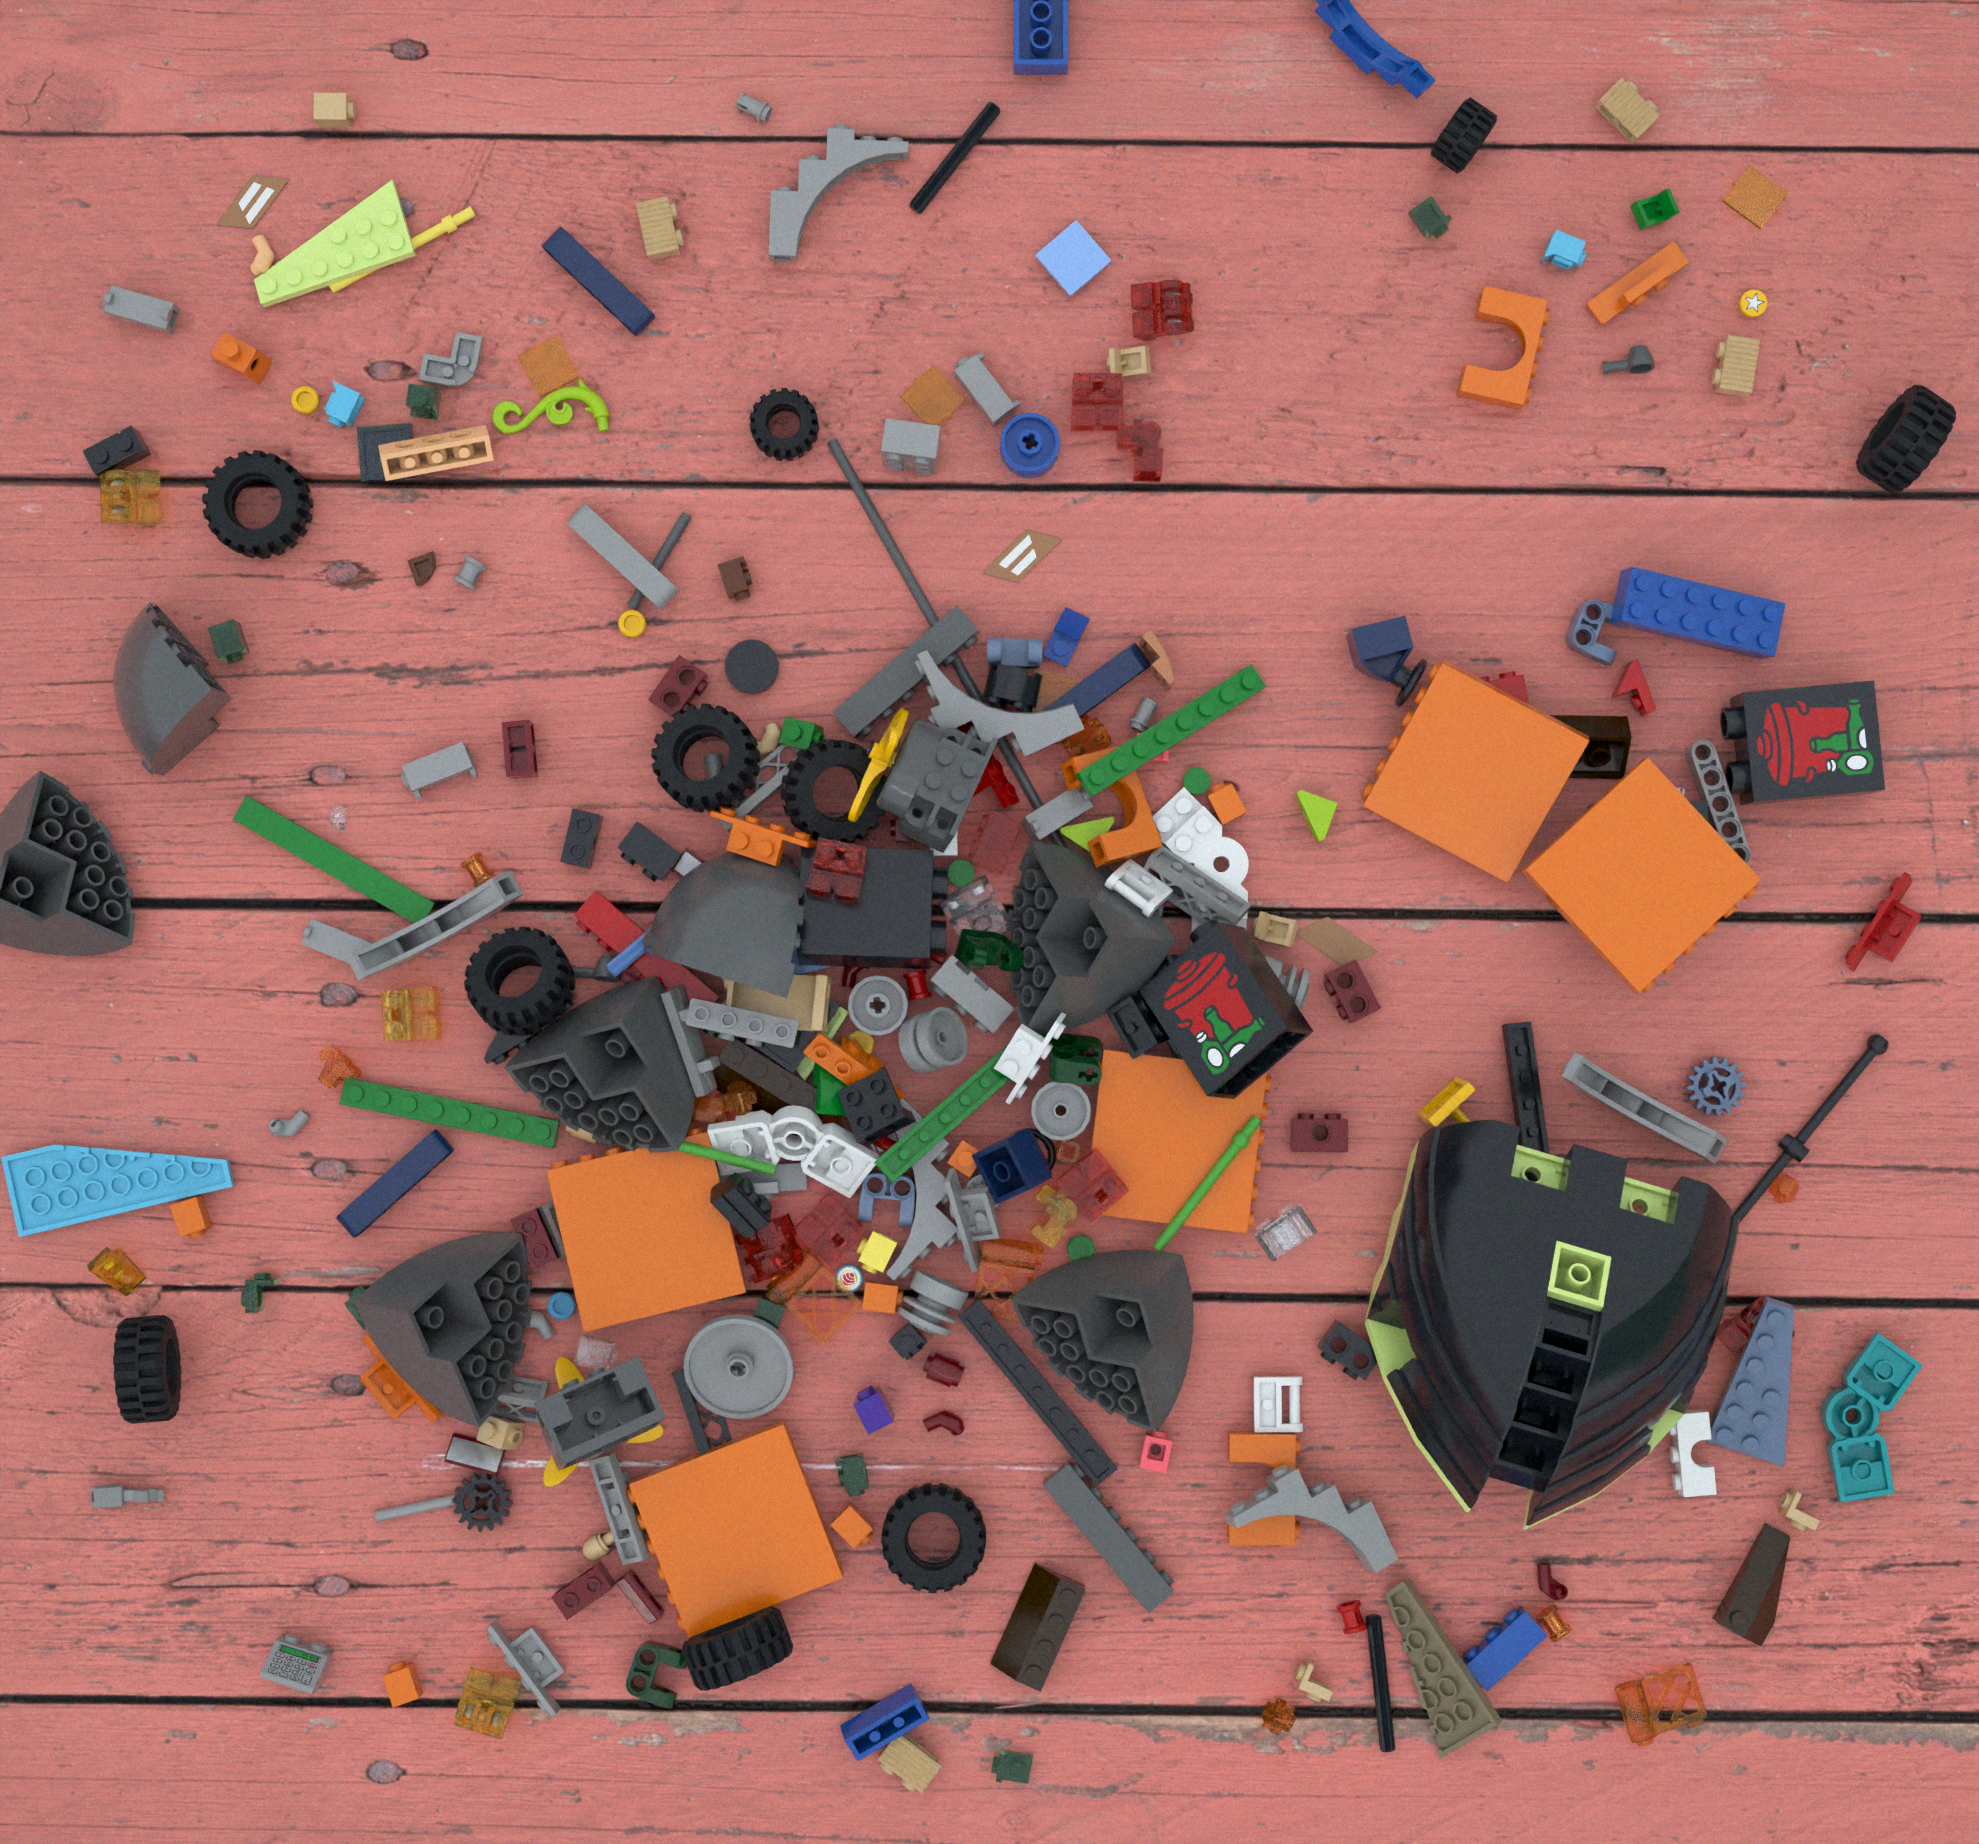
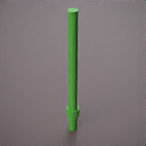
(1240, 1140)

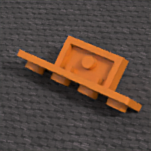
(1637, 283)
(759, 840)
(844, 1059)
(391, 1389)

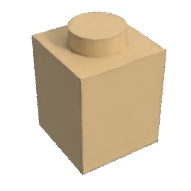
(333, 110)

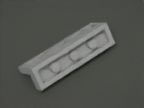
(766, 791)
(1195, 887)
(519, 1394)

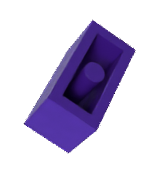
(873, 1409)

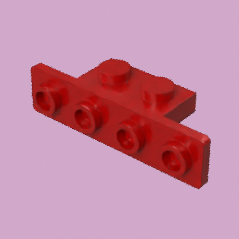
(994, 777)
(1888, 928)

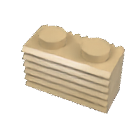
(1627, 110)
(658, 228)
(1736, 365)
(910, 1762)

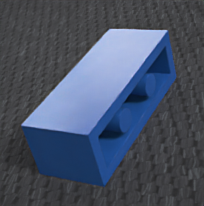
(1503, 1647)
(884, 1722)

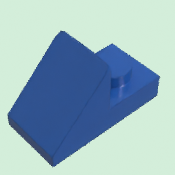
(1065, 637)

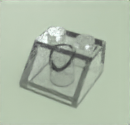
(975, 908)

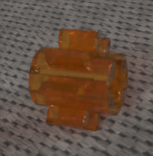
(739, 1098)
(1278, 1716)

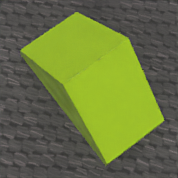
(1317, 812)
(1084, 832)

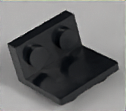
(1137, 1025)
(874, 1108)

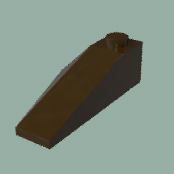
(1754, 1594)

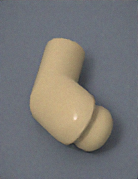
(770, 739)

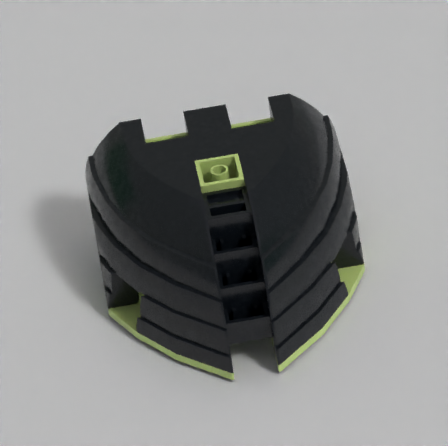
(1544, 1312)

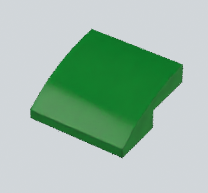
(827, 1092)

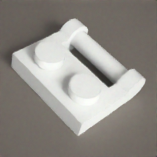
(1139, 887)
(1268, 1404)

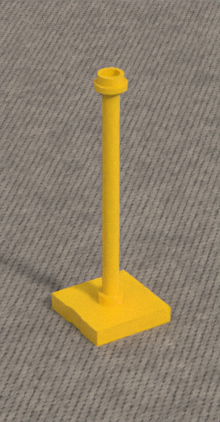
(1447, 1103)

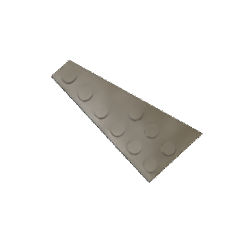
(1443, 1682)

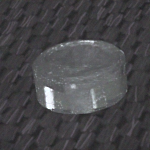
(338, 818)

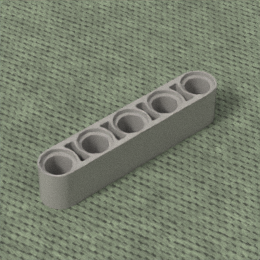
(622, 556)
(1720, 790)

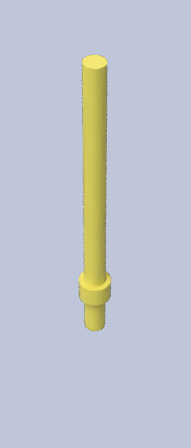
(448, 225)

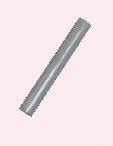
(414, 1508)

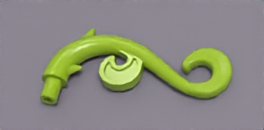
(548, 403)

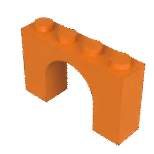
(1525, 317)
(1138, 833)
(1274, 1450)

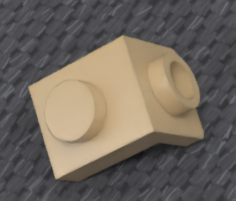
(1130, 361)
(1275, 929)
(501, 1433)
(1798, 1518)
(1314, 1689)

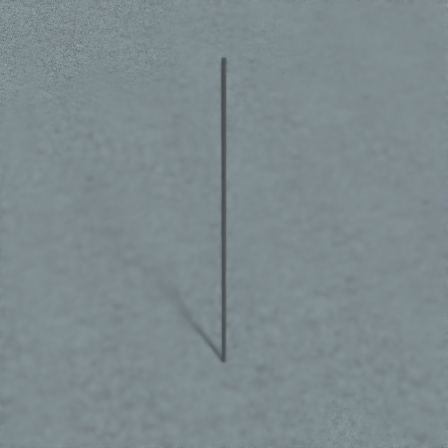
(932, 619)

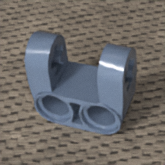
(1591, 629)
(1015, 652)
(889, 1192)

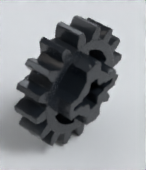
(473, 1492)

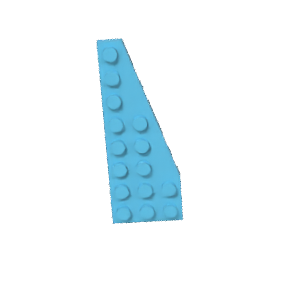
(81, 1183)

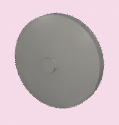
(738, 1366)

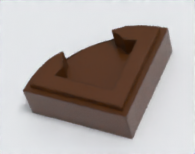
(423, 567)

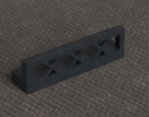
(694, 1417)

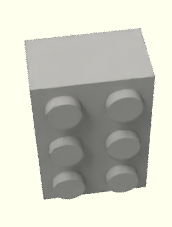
(911, 446)

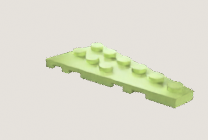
(354, 244)

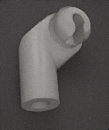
(288, 1127)
(540, 1322)

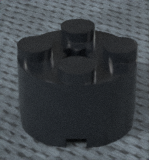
(1012, 687)

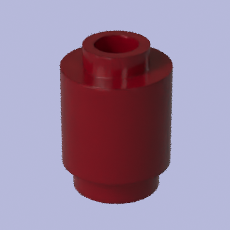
(943, 1370)

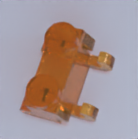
(1087, 740)
(339, 1068)
(710, 1110)

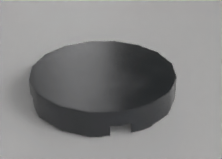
(751, 666)

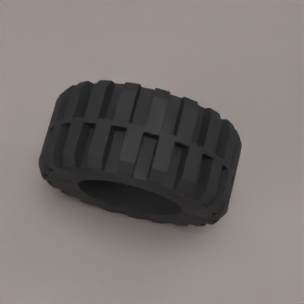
(1906, 439)
(229, 483)
(682, 734)
(800, 784)
(501, 957)
(147, 1369)
(925, 1574)
(737, 1649)

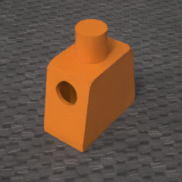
(239, 358)

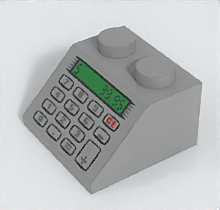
(297, 1663)

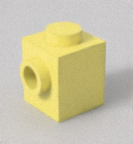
(876, 1252)

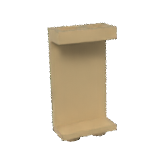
(805, 1003)

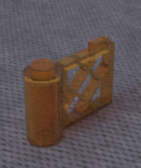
(1007, 1256)
(792, 1286)
(1642, 1715)

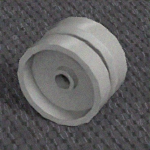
(866, 994)
(933, 1040)
(1064, 1126)

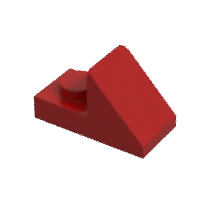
(1634, 681)

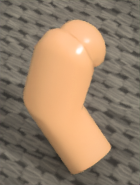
(264, 256)

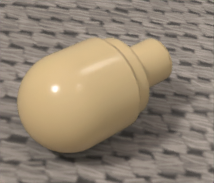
(598, 1546)

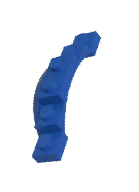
(1370, 50)

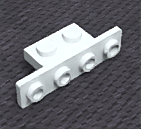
(1022, 1054)

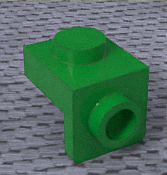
(1655, 209)
(800, 733)

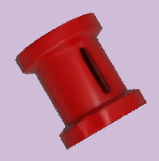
(917, 985)
(1352, 1617)

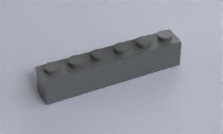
(902, 676)
(1108, 1536)

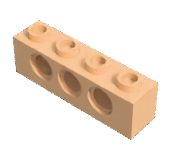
(435, 452)

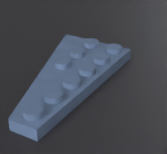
(1756, 1398)

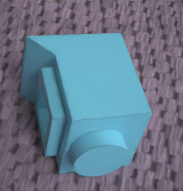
(1564, 251)
(343, 406)

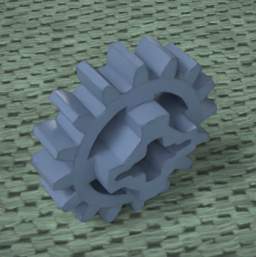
(1720, 1096)

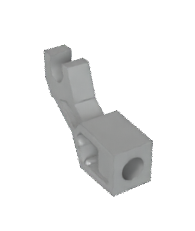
(117, 1495)

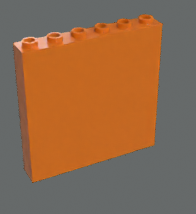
(1474, 770)
(1642, 876)
(1169, 1135)
(643, 1233)
(735, 1529)

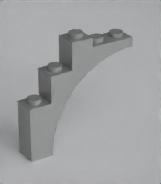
(816, 177)
(956, 708)
(436, 928)
(1643, 1110)
(930, 1221)
(1288, 1495)

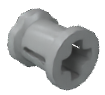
(469, 573)

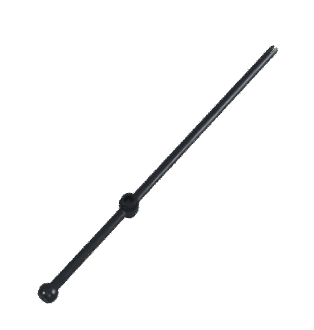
(1794, 1146)

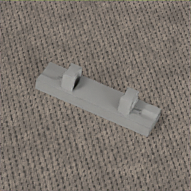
(689, 1042)
(619, 1509)

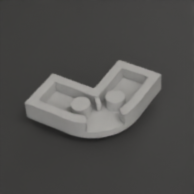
(457, 369)

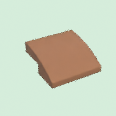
(1161, 667)

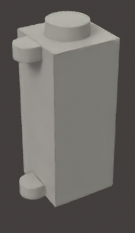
(141, 309)
(984, 389)
(438, 768)
(1056, 814)
(332, 940)

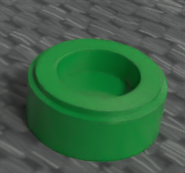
(1196, 781)
(960, 872)
(1080, 1247)

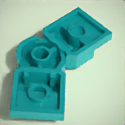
(1855, 1450)

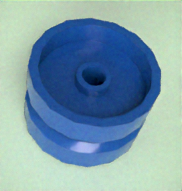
(1029, 429)

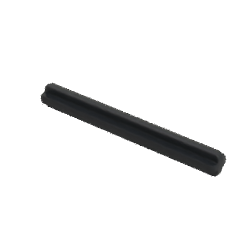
(954, 157)
(1380, 1683)

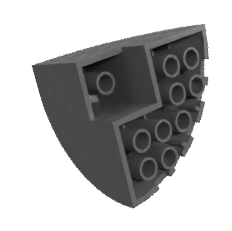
(164, 691)
(60, 876)
(733, 921)
(1077, 940)
(612, 1070)
(454, 1321)
(1116, 1329)

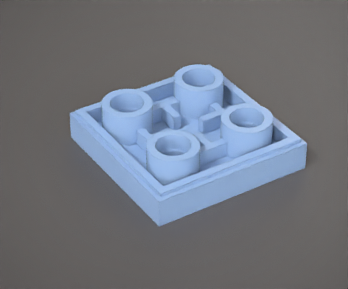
(1073, 258)

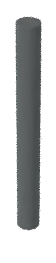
(663, 554)

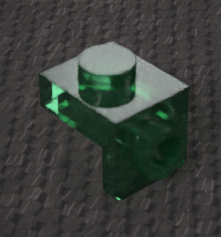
(1430, 218)
(253, 1294)

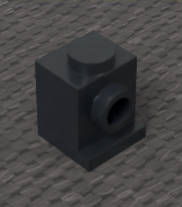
(908, 1341)

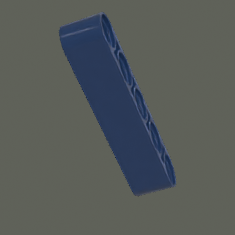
(598, 281)
(1104, 681)
(395, 1183)

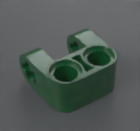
(984, 948)
(1068, 1059)
(651, 1692)

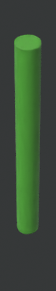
(727, 1158)

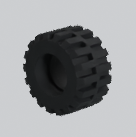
(1463, 135)
(778, 402)

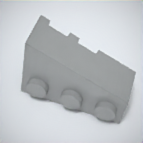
(971, 995)

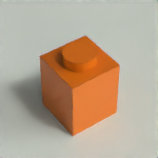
(1225, 803)
(962, 1158)
(191, 1217)
(882, 1297)
(853, 1526)
(402, 1683)

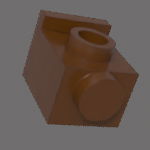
(735, 578)

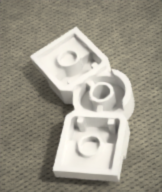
(1197, 838)
(824, 1149)

